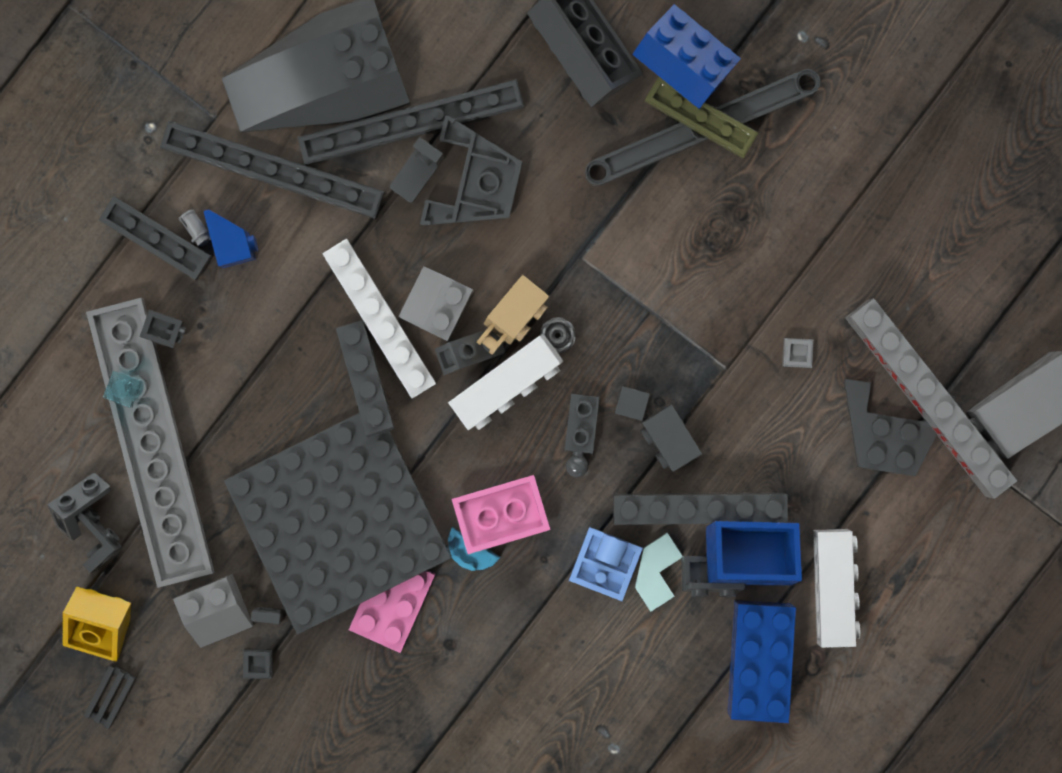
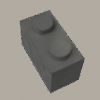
(670, 438)

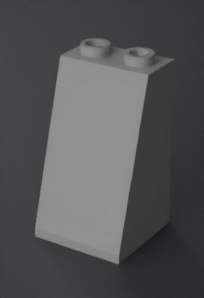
(1022, 407)

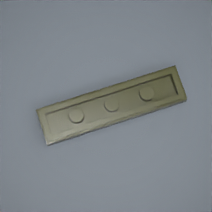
(705, 121)

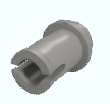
(195, 227)

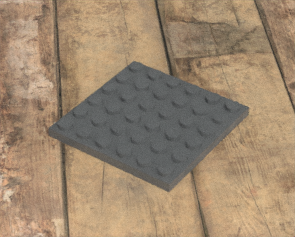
(336, 521)

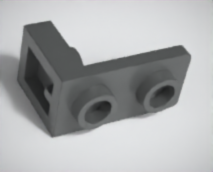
(417, 170)
(465, 352)
(75, 501)
(99, 554)

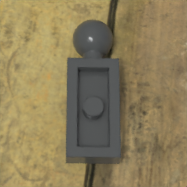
(580, 432)

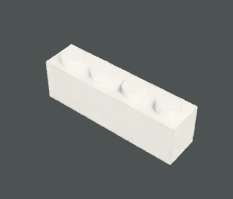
(505, 382)
(835, 588)

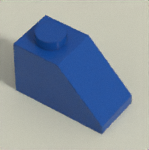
(230, 242)

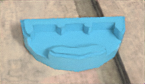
(474, 561)

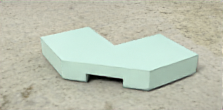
(654, 559)

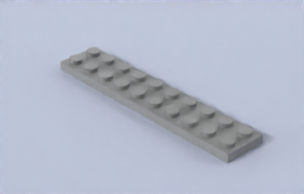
(152, 447)

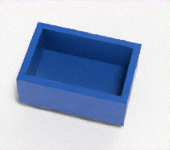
(686, 56)
(753, 553)

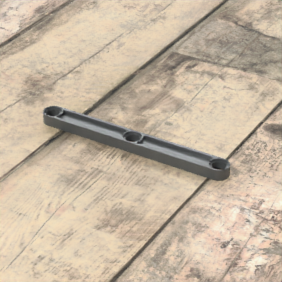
(680, 137)

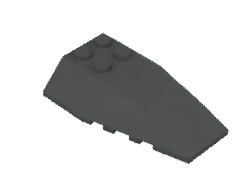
(319, 74)

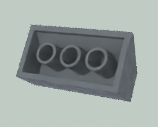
(585, 47)

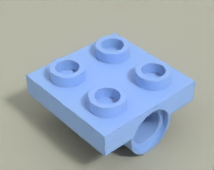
(605, 564)

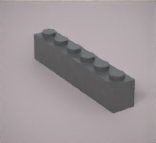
(699, 508)

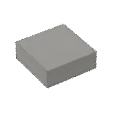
(797, 353)

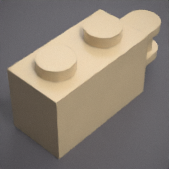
(513, 314)

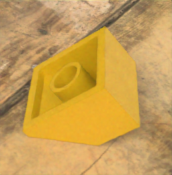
(96, 623)

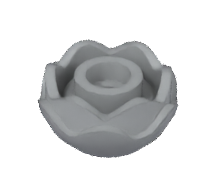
(561, 326)

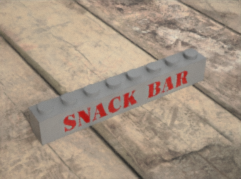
(931, 399)

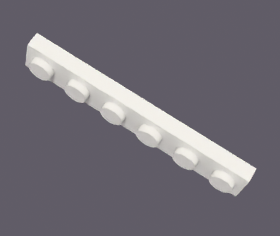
(379, 318)

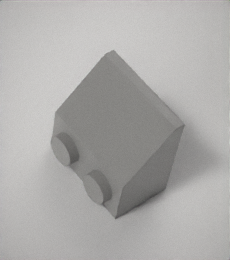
(436, 303)
(213, 611)

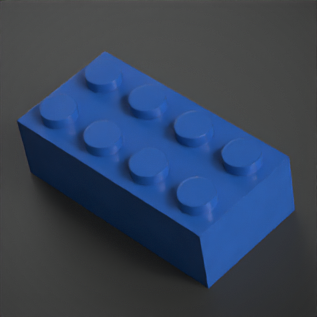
(761, 661)

